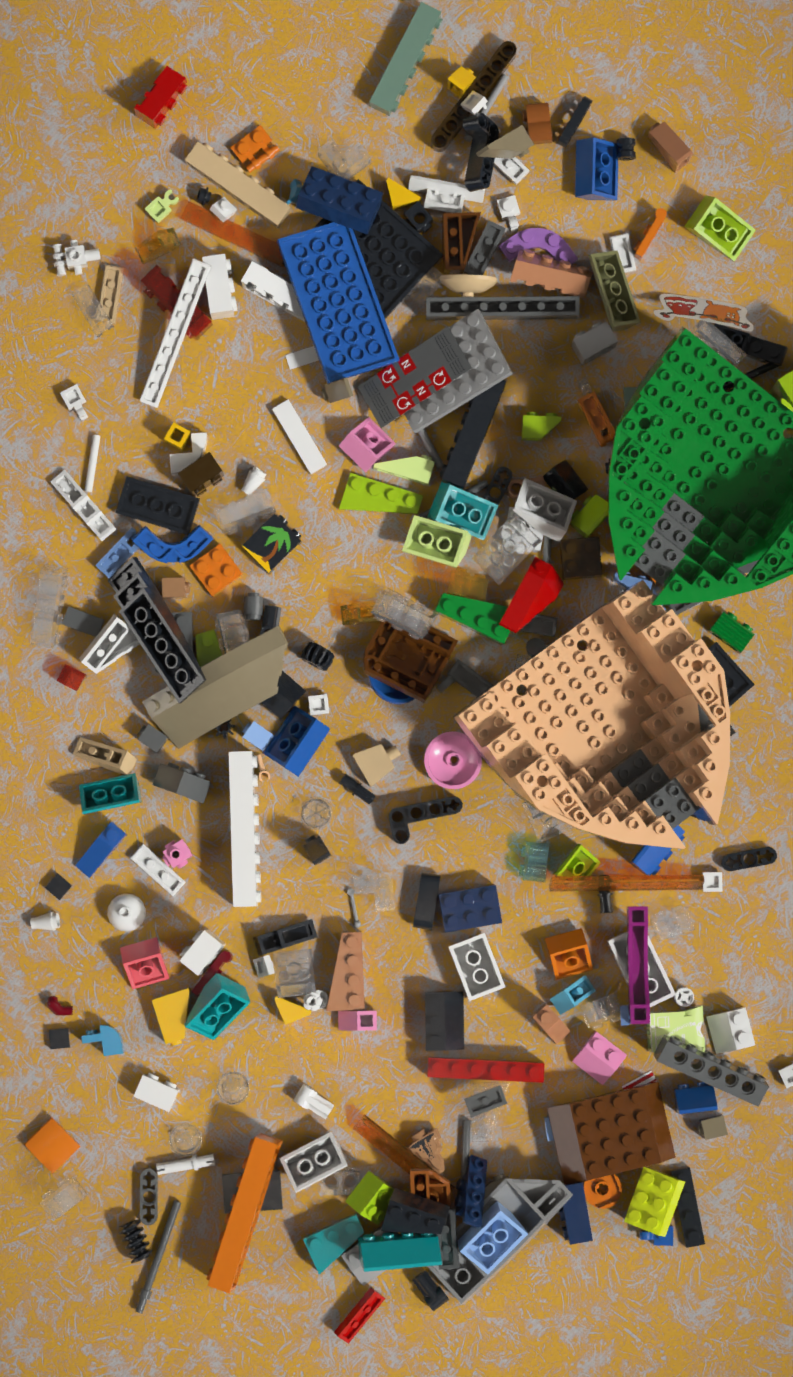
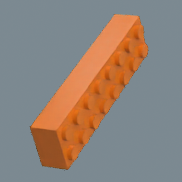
(244, 1213)

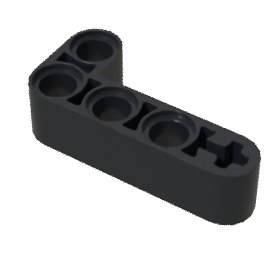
(483, 133)
(426, 814)

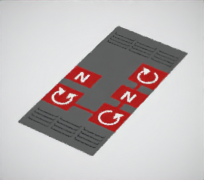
(414, 377)

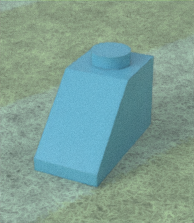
(572, 994)

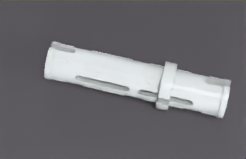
(186, 1164)

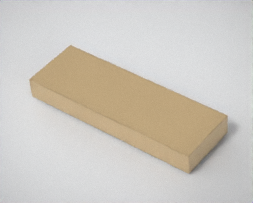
(111, 290)

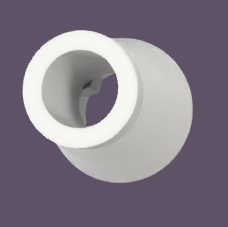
(253, 480)
(48, 921)

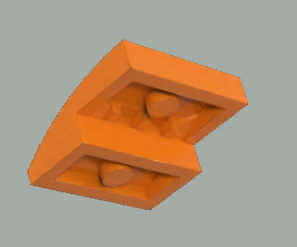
(52, 1145)

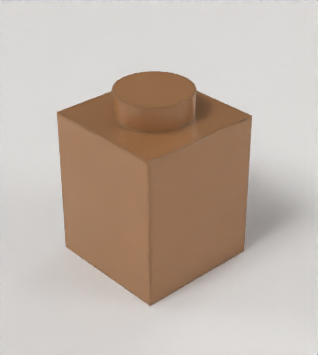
(175, 588)

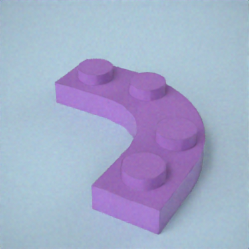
(541, 239)

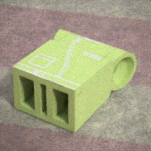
(681, 1024)

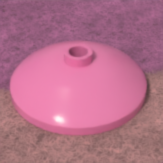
(439, 764)

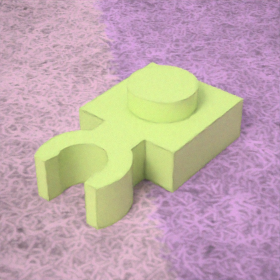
(159, 208)

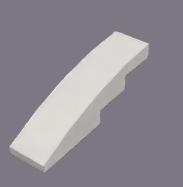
(83, 505)

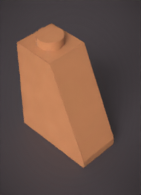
(670, 146)
(550, 1023)

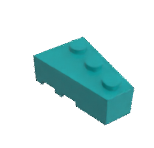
(332, 1241)

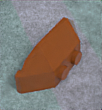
(430, 1185)

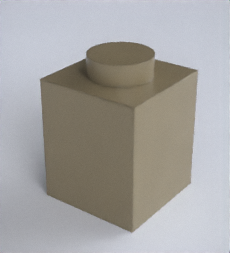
(712, 1127)

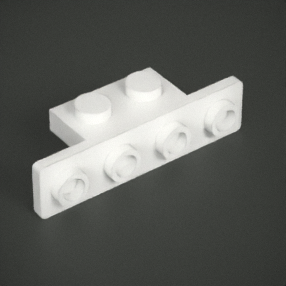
(444, 195)

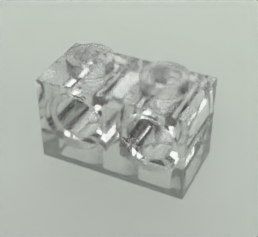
(340, 1187)

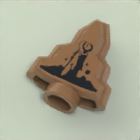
(428, 1148)

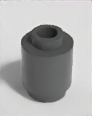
(253, 607)

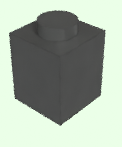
(152, 738)

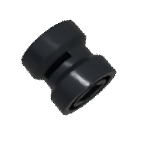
(626, 149)

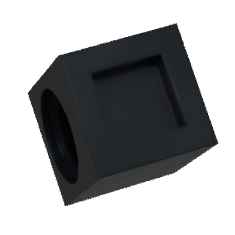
(412, 212)

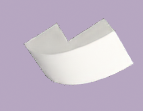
(181, 461)

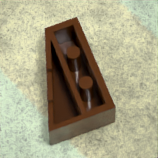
(457, 238)

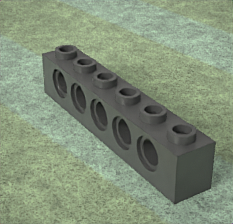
(752, 1093)

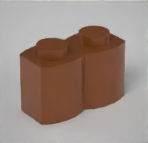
(538, 122)

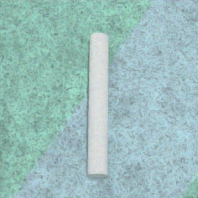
(92, 463)

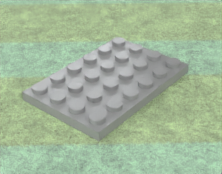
(487, 370)

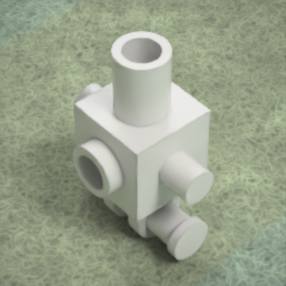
(75, 256)

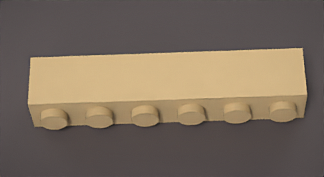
(237, 184)

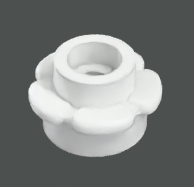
(317, 1001)

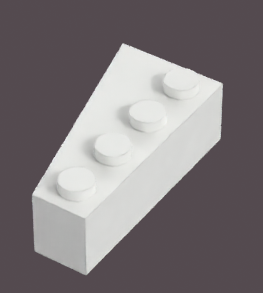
(271, 289)

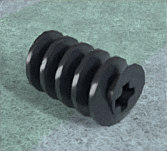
(135, 1240)

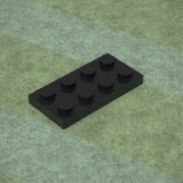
(157, 505)

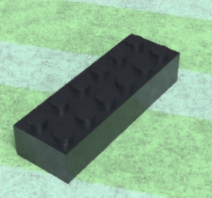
(471, 437)

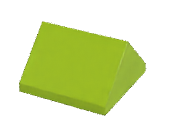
(578, 863)

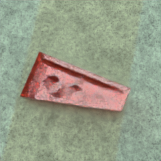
(166, 295)

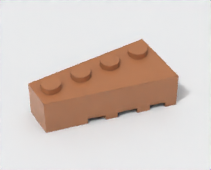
(348, 976)

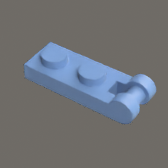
(118, 555)

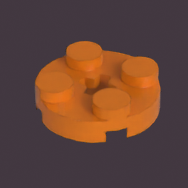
(601, 1200)

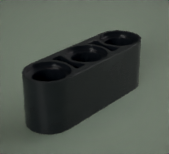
(426, 901)

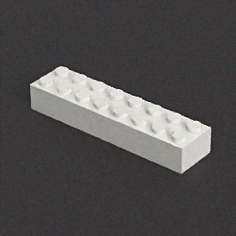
(243, 828)

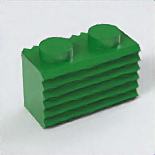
(732, 632)

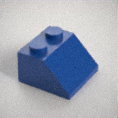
(695, 1098)

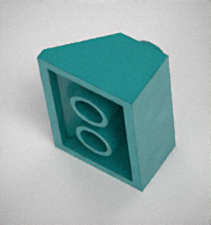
(109, 793)

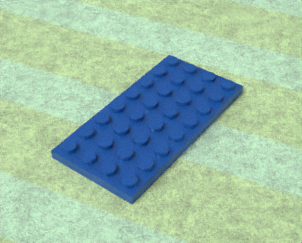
(338, 301)

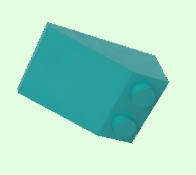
(462, 510)
(217, 1006)

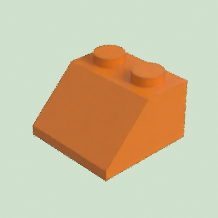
(569, 954)

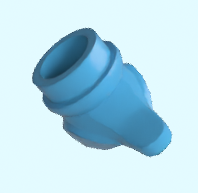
(295, 186)

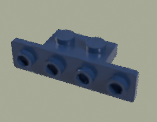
(471, 1192)

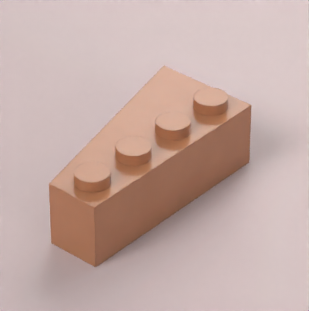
(551, 273)

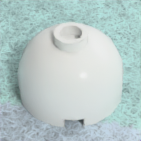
(126, 912)

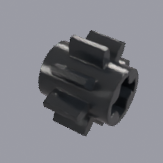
(225, 732)

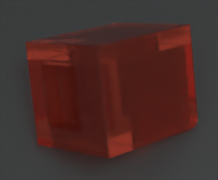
(71, 677)

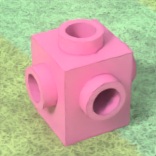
(184, 854)

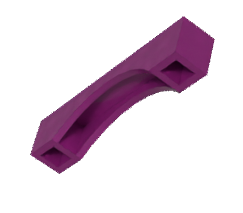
(638, 964)

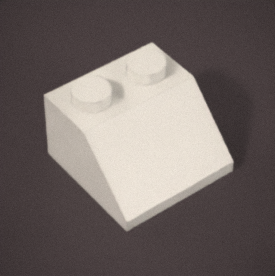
(730, 1030)

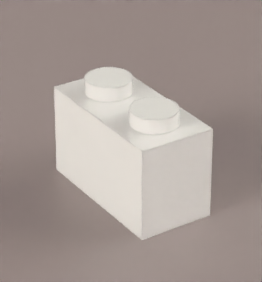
(156, 1092)

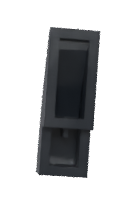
(285, 937)

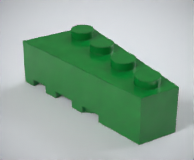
(474, 615)

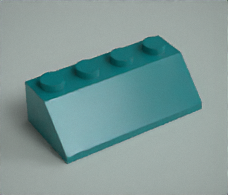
(398, 1251)

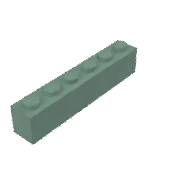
(405, 58)

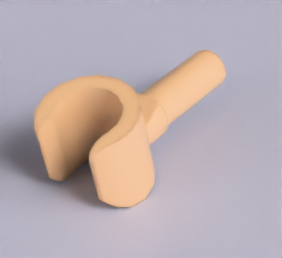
(262, 767)

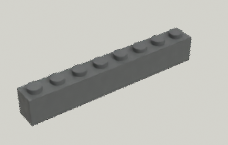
(503, 307)

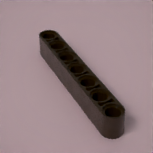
(487, 72)

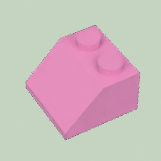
(367, 444)
(599, 1058)

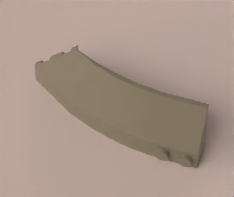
(231, 687)

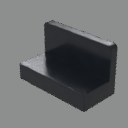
(565, 480)

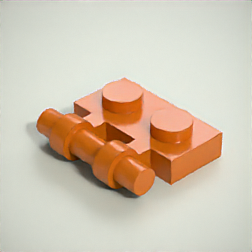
(250, 145)

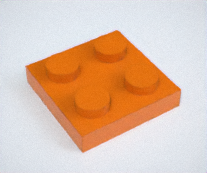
(216, 570)

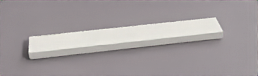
(175, 332)

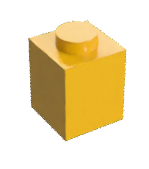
(177, 436)

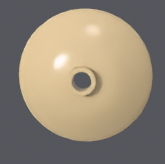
(468, 284)

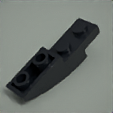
(755, 347)

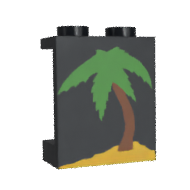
(272, 543)

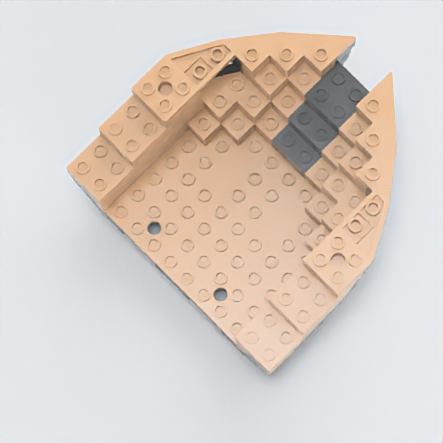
(613, 730)

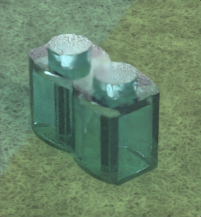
(534, 862)

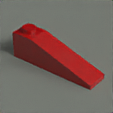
(535, 592)

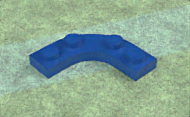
(172, 552)

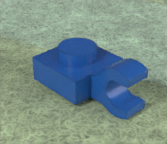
(659, 1240)

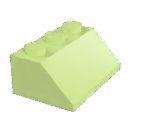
(436, 541)

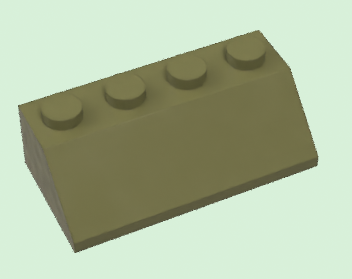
(614, 290)

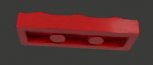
(359, 1315)

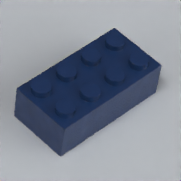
(339, 200)

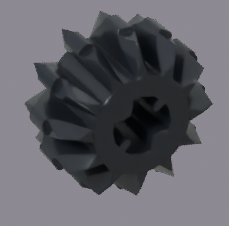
(317, 656)

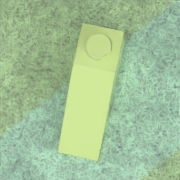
(412, 468)

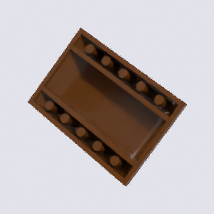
(611, 1133)

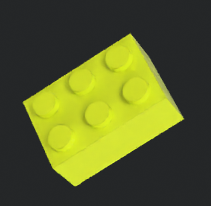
(654, 1201)

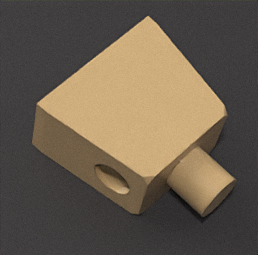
(376, 762)

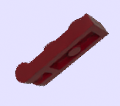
(224, 957)

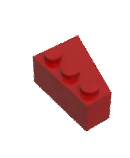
(161, 97)

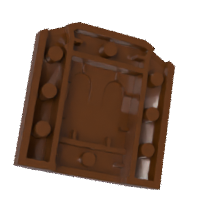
(406, 662)

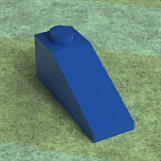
(101, 849)

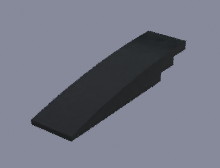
(156, 629)

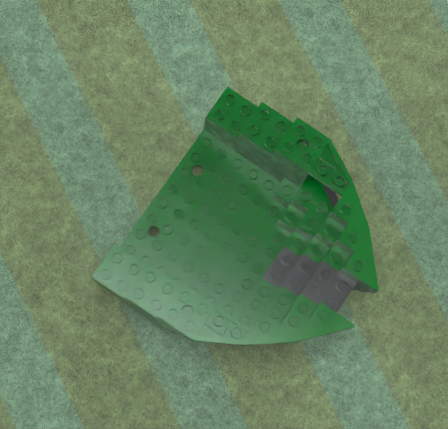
(701, 479)

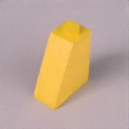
(172, 1015)

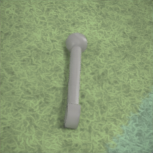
(357, 923)

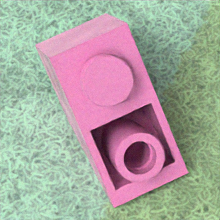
(357, 1020)

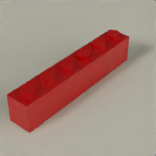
(485, 1069)

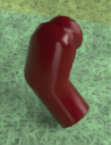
(57, 1009)

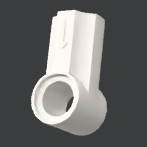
(311, 1100)

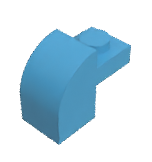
(110, 1037)

